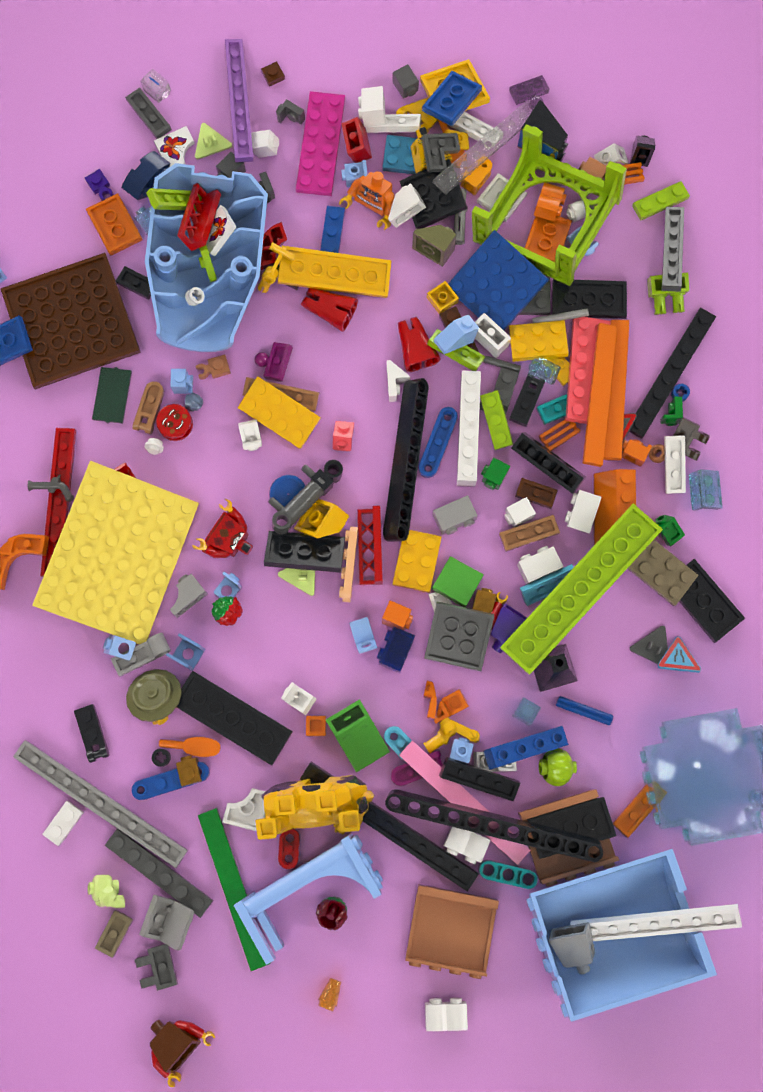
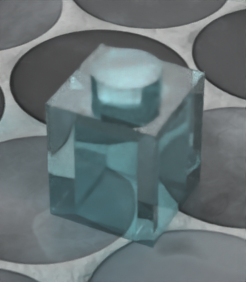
(526, 711)

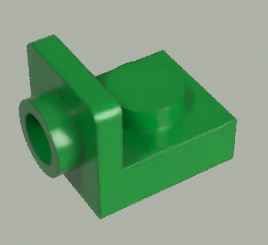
(675, 408)
(671, 530)

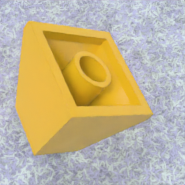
(322, 520)

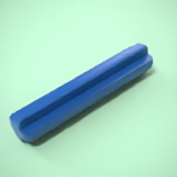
(584, 710)

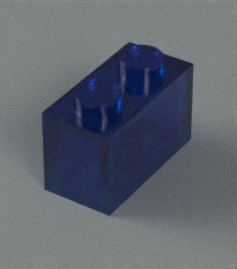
(396, 649)

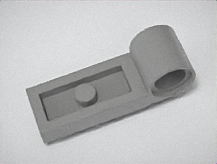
(143, 654)

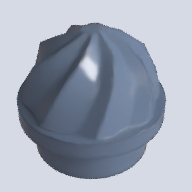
(193, 402)

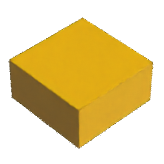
(442, 297)

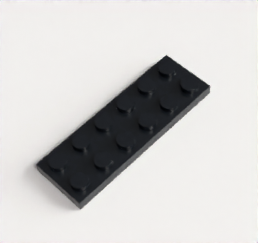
(233, 718)

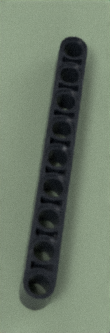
(405, 460)

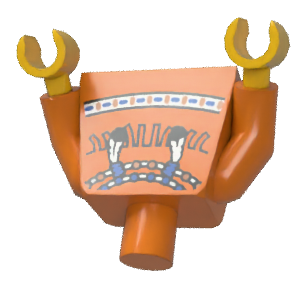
(372, 193)

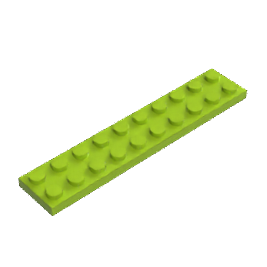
(581, 589)

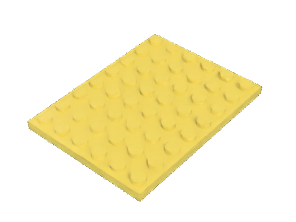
(116, 554)

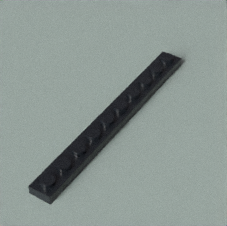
(407, 837)

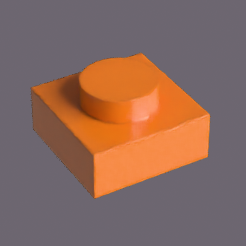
(315, 725)

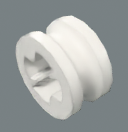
(191, 300)

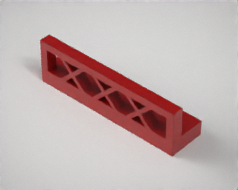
(201, 221)
(377, 546)

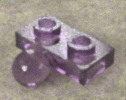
(529, 90)

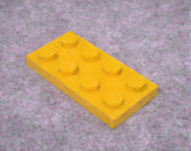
(279, 412)

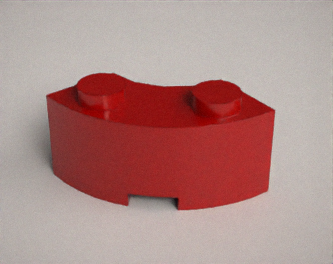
(276, 235)

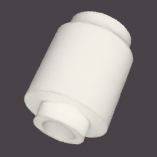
(576, 210)

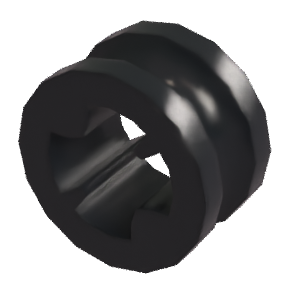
(157, 762)

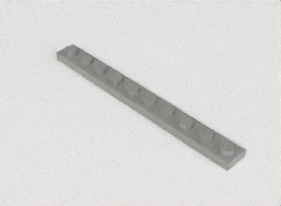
(100, 804)

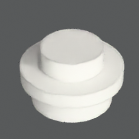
(154, 446)

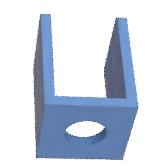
(185, 644)

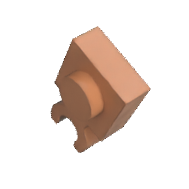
(216, 366)

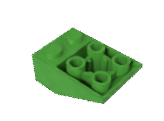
(357, 735)

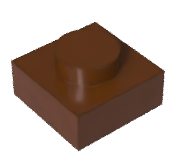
(273, 73)

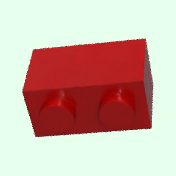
(356, 140)

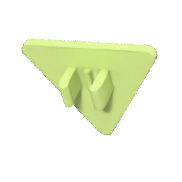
(210, 142)
(300, 578)

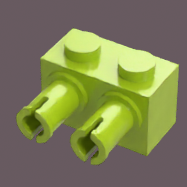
(654, 290)

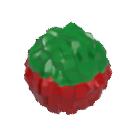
(226, 610)

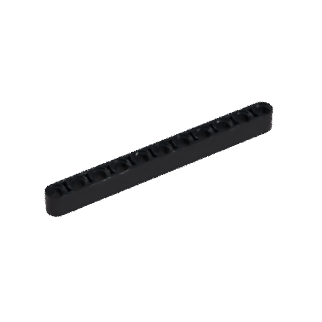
(501, 832)

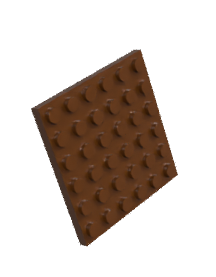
(71, 320)

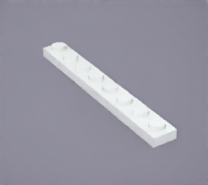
(664, 922)

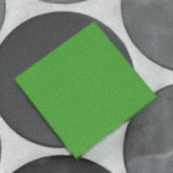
(457, 581)

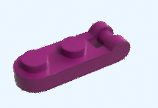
(406, 774)

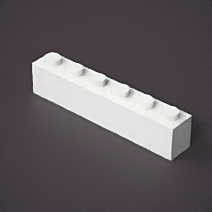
(468, 428)

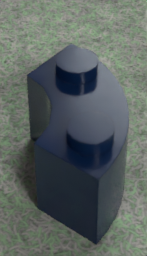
(142, 179)

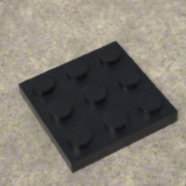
(437, 203)

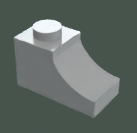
(188, 594)

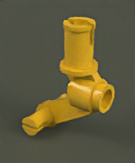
(271, 273)
(447, 730)

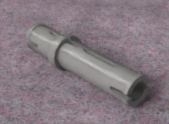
(460, 235)

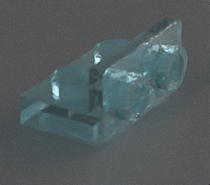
(705, 490)

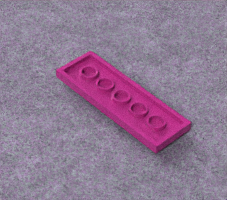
(320, 143)

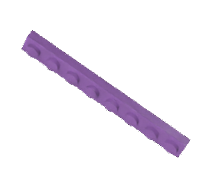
(238, 100)

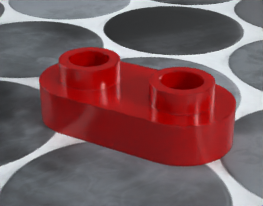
(289, 848)

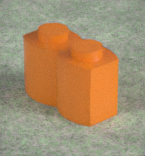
(549, 202)

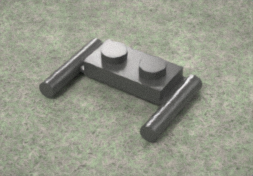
(506, 379)

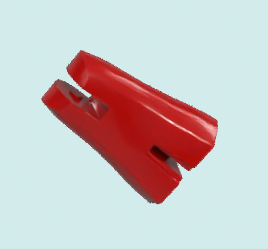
(331, 307)
(415, 346)

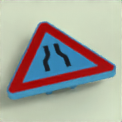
(679, 658)

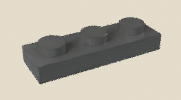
(148, 113)

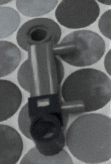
(319, 485)

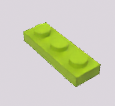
(660, 200)
(465, 355)
(496, 420)

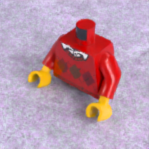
(227, 535)

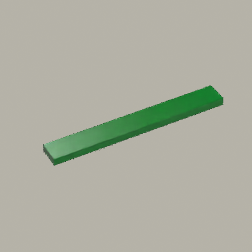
(229, 879)

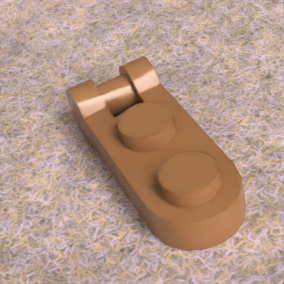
(149, 407)

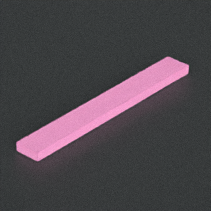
(456, 794)

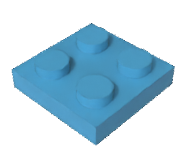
(398, 155)

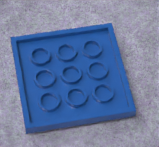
(497, 281)

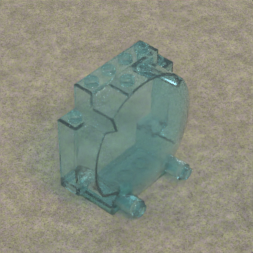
(706, 777)

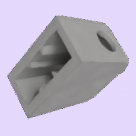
(574, 946)

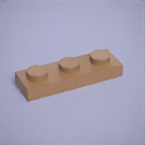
(529, 533)

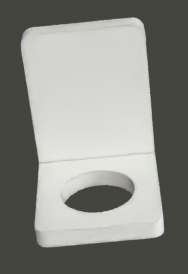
(612, 154)

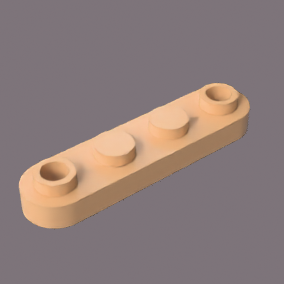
(348, 572)

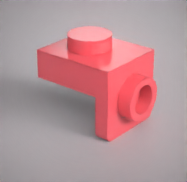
(343, 435)

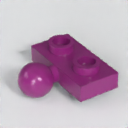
(275, 363)

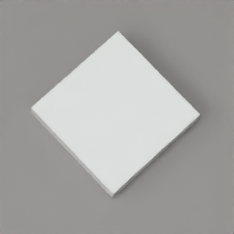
(493, 191)

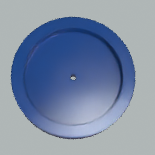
(286, 485)

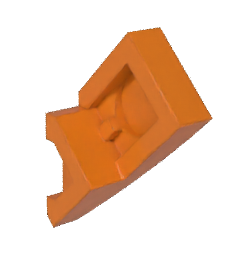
(431, 694)
(451, 705)

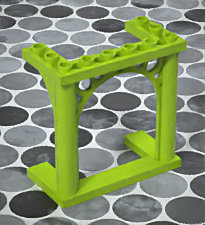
(531, 158)

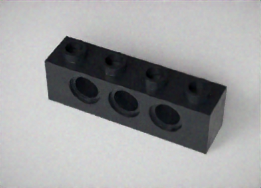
(548, 462)

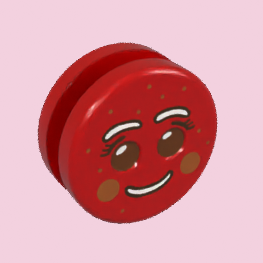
(174, 422)

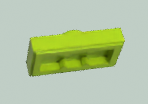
(205, 262)

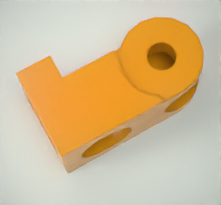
(477, 178)

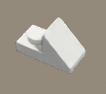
(395, 376)

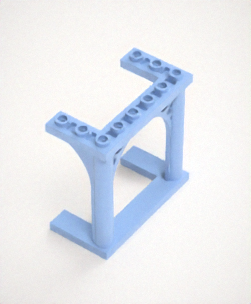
(341, 860)

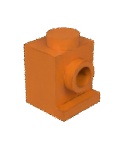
(635, 451)

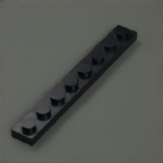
(671, 372)

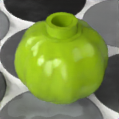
(557, 767)

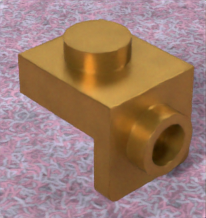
(188, 770)

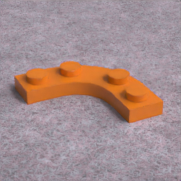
(17, 546)

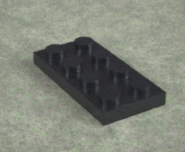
(601, 298)
(304, 552)
(710, 605)
(585, 819)

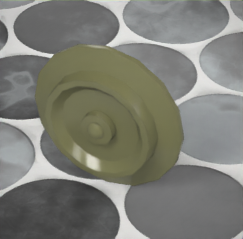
(153, 695)

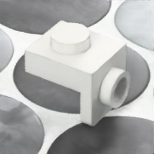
(250, 435)
(298, 698)

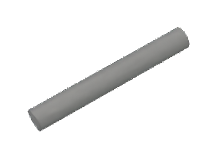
(562, 316)

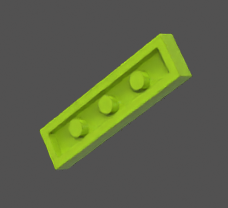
(169, 199)

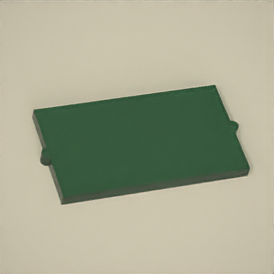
(112, 395)

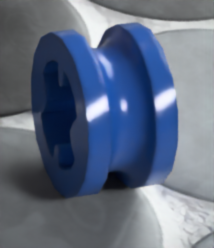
(685, 388)

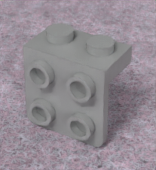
(167, 921)

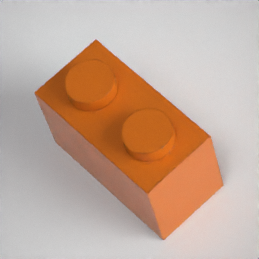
(397, 616)

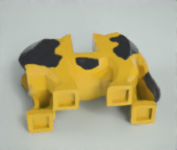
(309, 805)

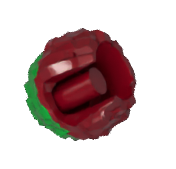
(332, 913)

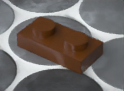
(536, 493)

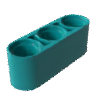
(516, 879)

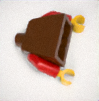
(173, 1046)

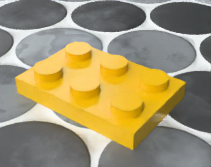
(538, 340)
(417, 561)

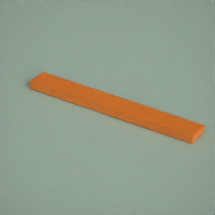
(599, 395)
(615, 420)

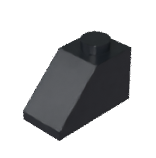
(642, 150)

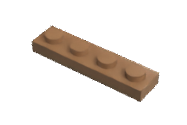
(305, 397)

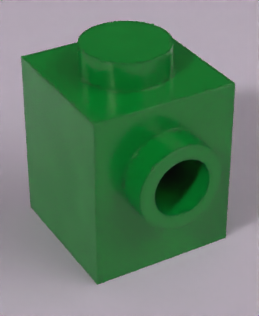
(494, 474)

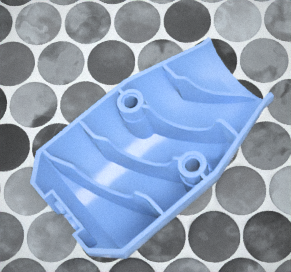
(176, 269)

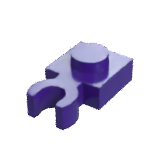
(99, 184)

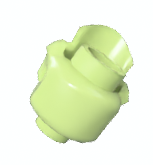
(105, 892)

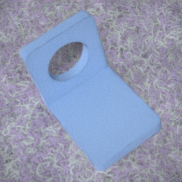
(230, 580)
(363, 635)
(112, 643)

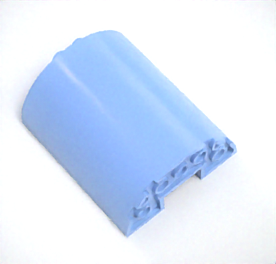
(620, 967)

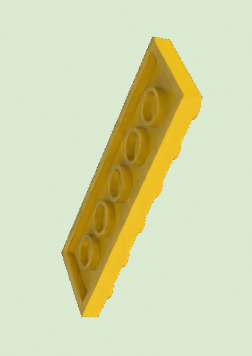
(335, 272)

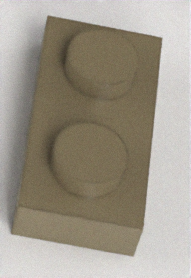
(114, 933)

